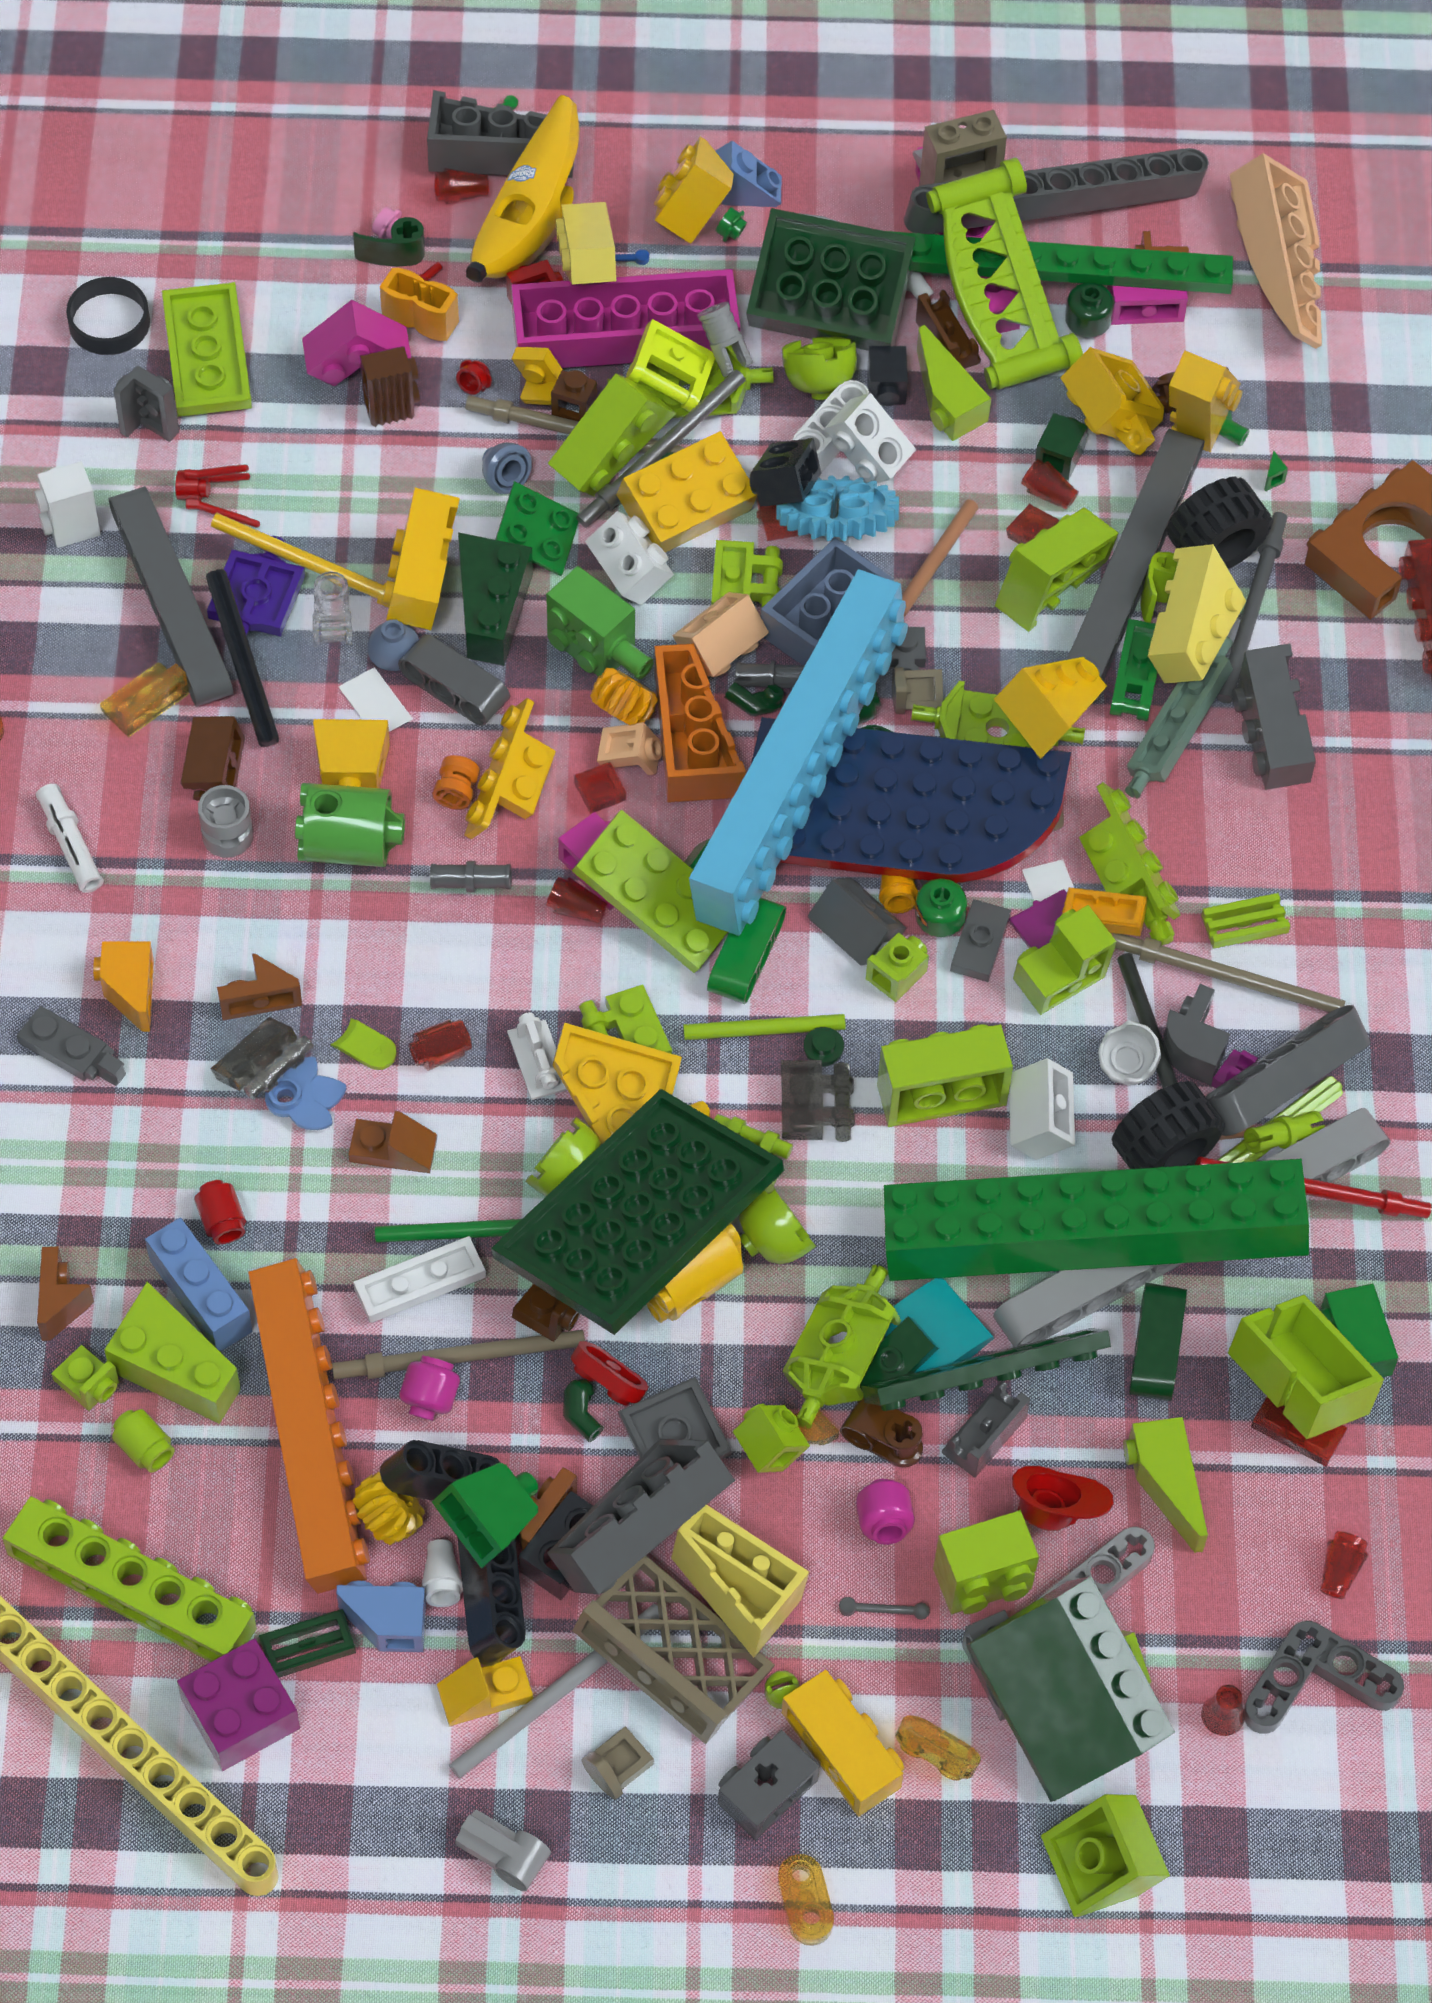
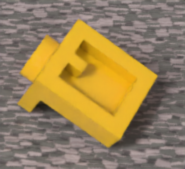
(540, 372)

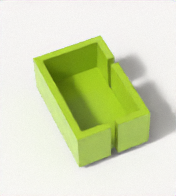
(1305, 1366)

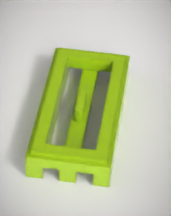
(1244, 914)

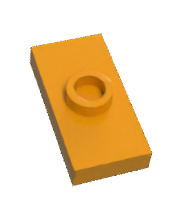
(1116, 911)

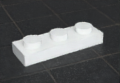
(419, 1279)

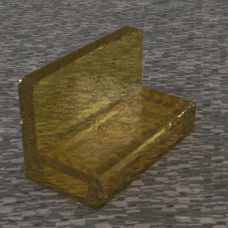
(146, 697)

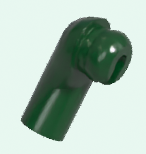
(757, 703)
(575, 1409)

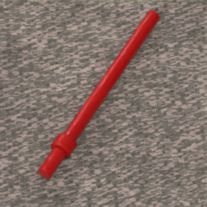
(1386, 1202)

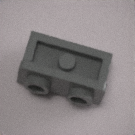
(146, 401)

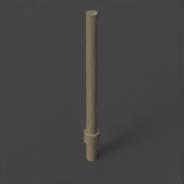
(504, 411)
(1152, 951)
(377, 1365)

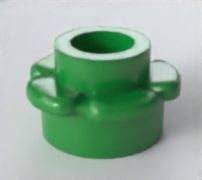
(731, 224)

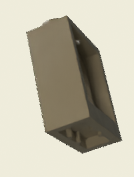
(948, 140)

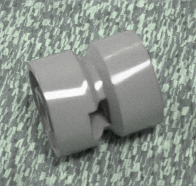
(225, 821)

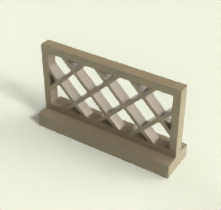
(646, 1664)

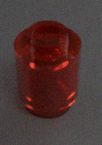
(440, 1044)

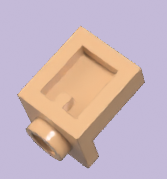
(630, 746)

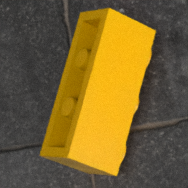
(843, 1742)

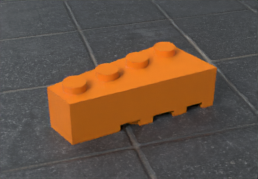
(694, 739)

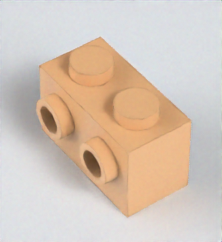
(724, 632)

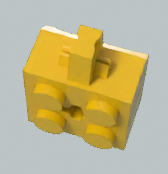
(1114, 398)

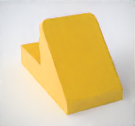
(484, 1690)

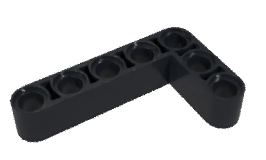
(489, 1592)

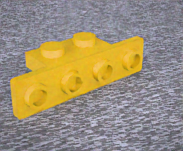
(514, 774)

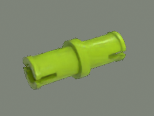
(1282, 1131)

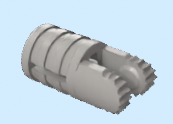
(722, 332)

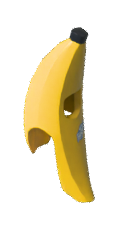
(530, 199)

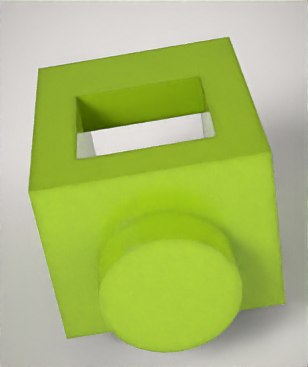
(898, 975)

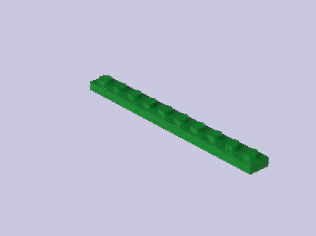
(1095, 265)

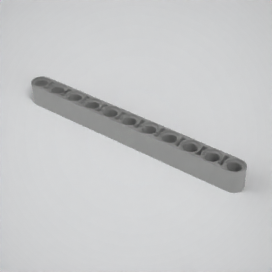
(1079, 1293)

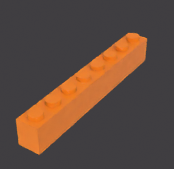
(308, 1425)

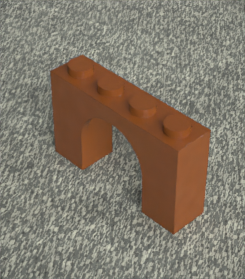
(1343, 556)

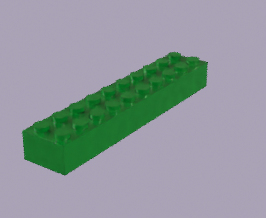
(1096, 1220)

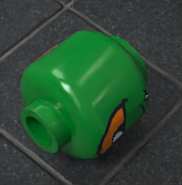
(940, 907)

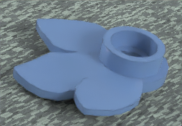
(310, 1093)

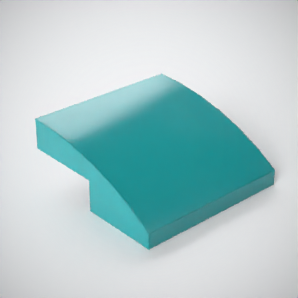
(945, 1321)

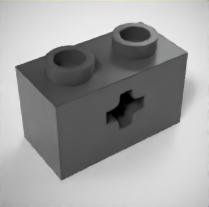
(761, 1806)

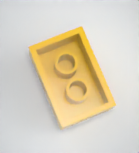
(688, 492)

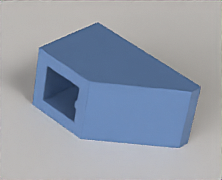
(752, 181)
(386, 1615)

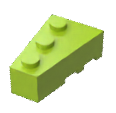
(610, 434)
(1053, 562)
(172, 1357)

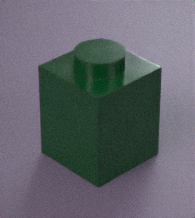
(1062, 444)

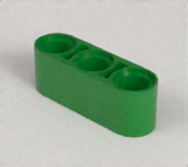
(745, 955)

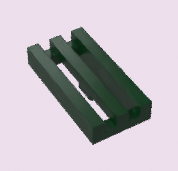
(313, 1658)

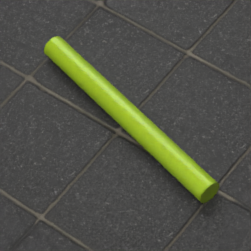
(762, 1026)

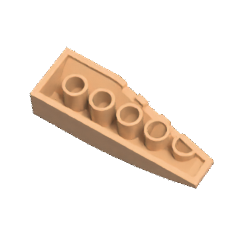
(1281, 241)

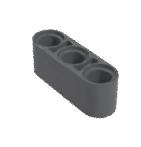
(454, 679)

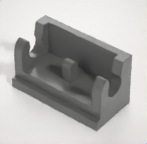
(987, 1430)

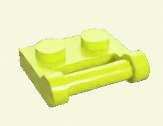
(676, 356)

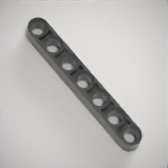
(170, 596)

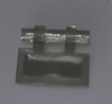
(247, 1062)
(803, 1100)

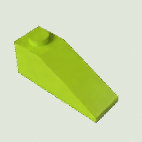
(952, 395)
(1167, 1474)

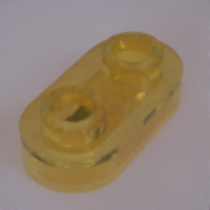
(927, 1741)
(805, 1897)

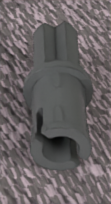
(767, 674)

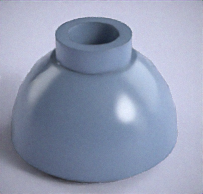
(505, 465)
(390, 643)

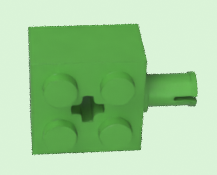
(594, 625)

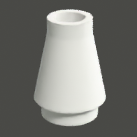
(441, 1575)

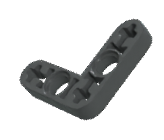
(1319, 1661)

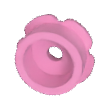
(384, 222)

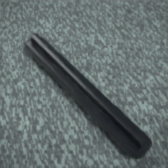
(242, 658)

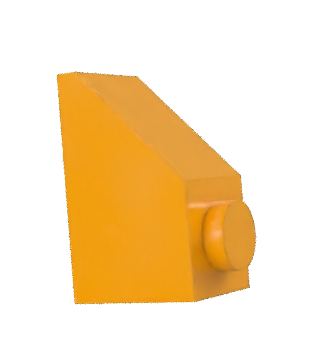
(127, 978)

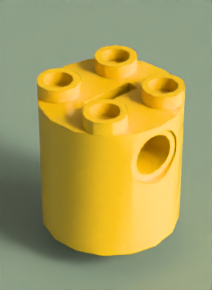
(701, 1278)

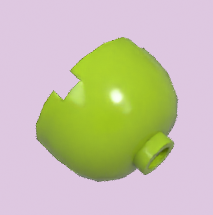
(820, 365)
(564, 1157)
(773, 1229)

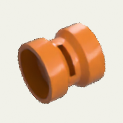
(456, 781)

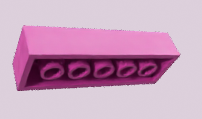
(607, 319)

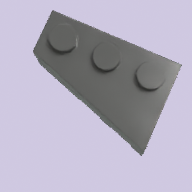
(1272, 718)

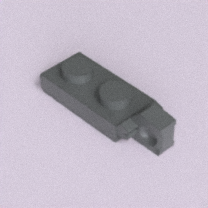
(70, 1047)

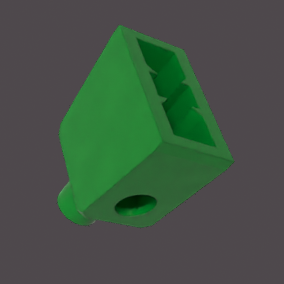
(488, 1509)

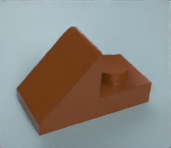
(270, 992)
(395, 1145)
(58, 1300)
(550, 1497)

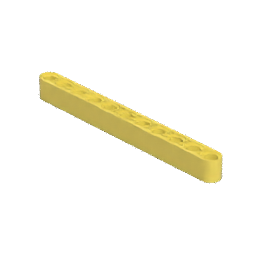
(143, 1769)

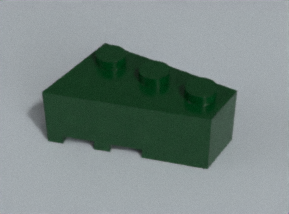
(493, 594)

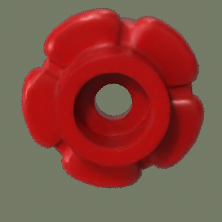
(473, 377)

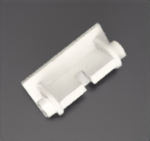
(535, 1056)

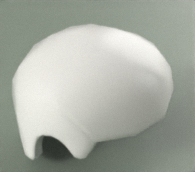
(1129, 1053)

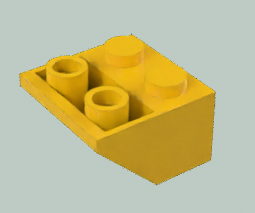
(693, 190)

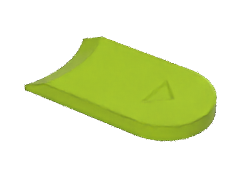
(367, 1046)

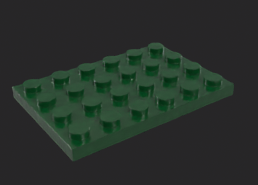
(637, 1210)

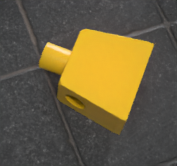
(351, 751)

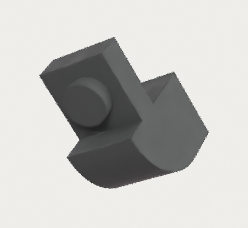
(1190, 1043)

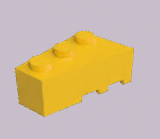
(1202, 397)
(421, 559)

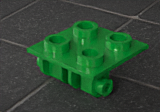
(539, 524)

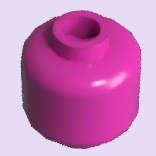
(429, 1387)
(885, 1511)

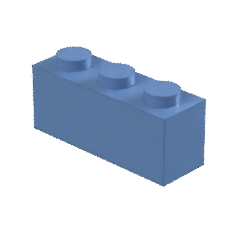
(198, 1285)

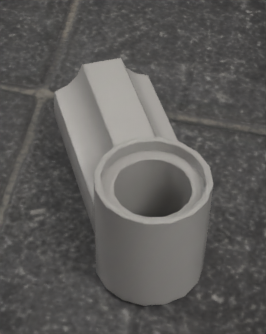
(512, 1855)

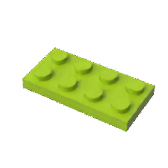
(206, 349)
(649, 889)

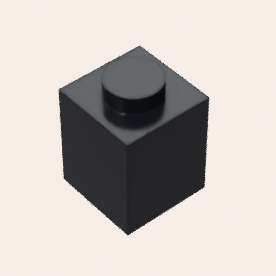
(887, 374)

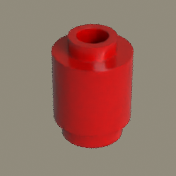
(220, 1212)

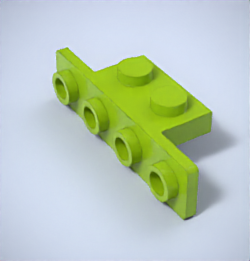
(1122, 857)

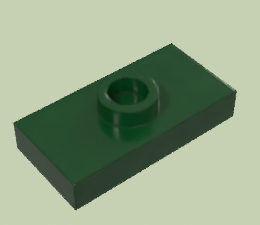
(900, 1353)

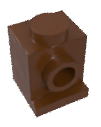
(575, 389)

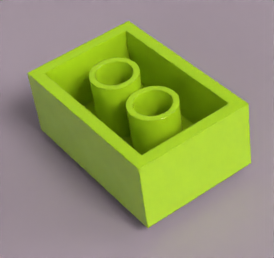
(944, 1075)

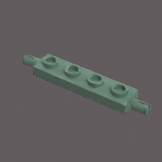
(1176, 725)

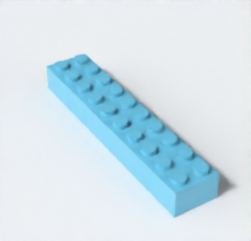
(798, 753)

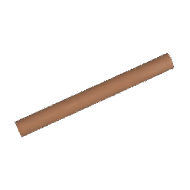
(938, 553)

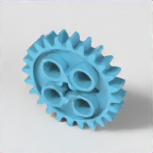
(862, 509)

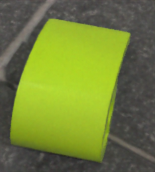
(1160, 569)

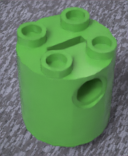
(347, 825)

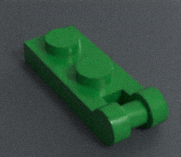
(1135, 672)

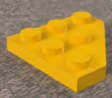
(611, 1076)

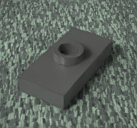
(980, 940)

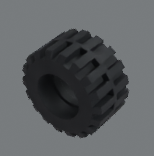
(1222, 515)
(1168, 1128)

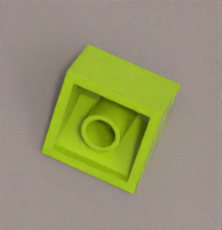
(1104, 1854)

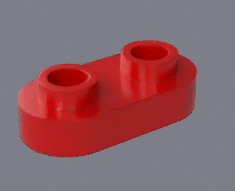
(598, 1365)

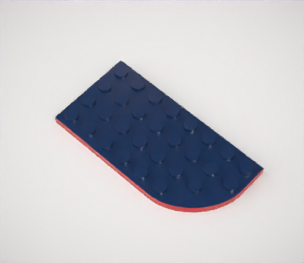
(930, 806)

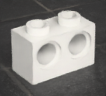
(874, 435)

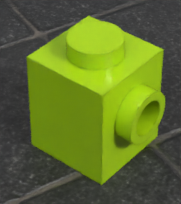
(771, 1437)

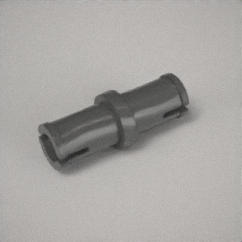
(471, 876)

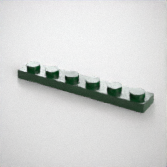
(970, 1373)

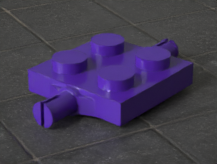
(262, 590)

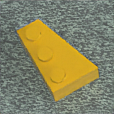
(1049, 699)

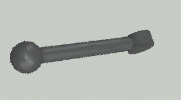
(848, 1607)

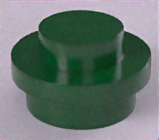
(823, 1045)

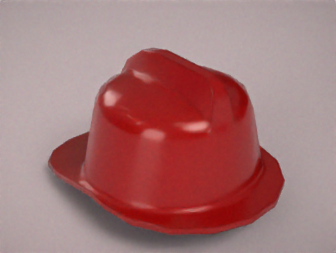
(1058, 1499)

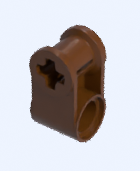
(884, 1433)

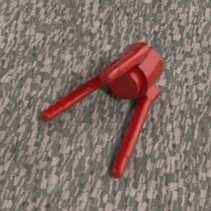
(196, 484)

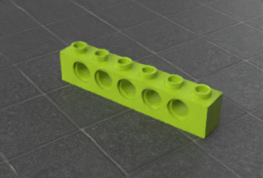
(41, 1521)

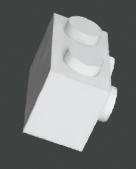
(67, 505)
(630, 557)
(1042, 1109)

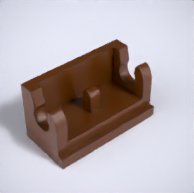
(947, 329)
(212, 754)

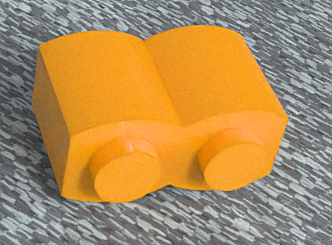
(419, 304)

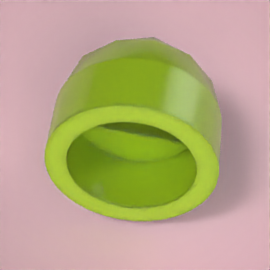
(775, 1697)

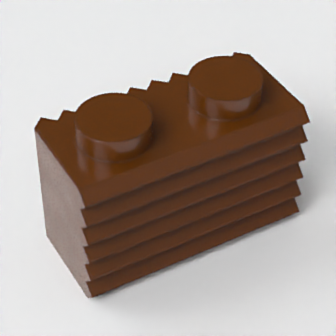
(389, 385)

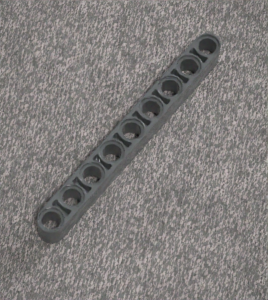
(1084, 188)
(1139, 541)

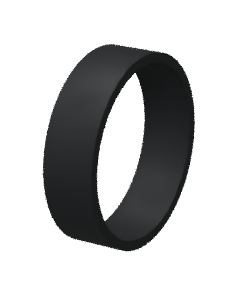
(104, 286)

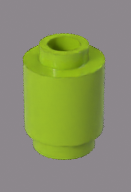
(142, 1440)

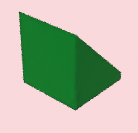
(1276, 473)

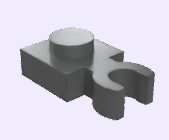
(912, 651)

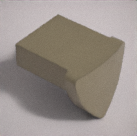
(916, 688)
(617, 1762)

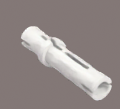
(63, 825)

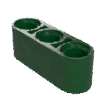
(1158, 1342)

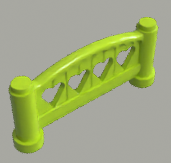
(991, 198)

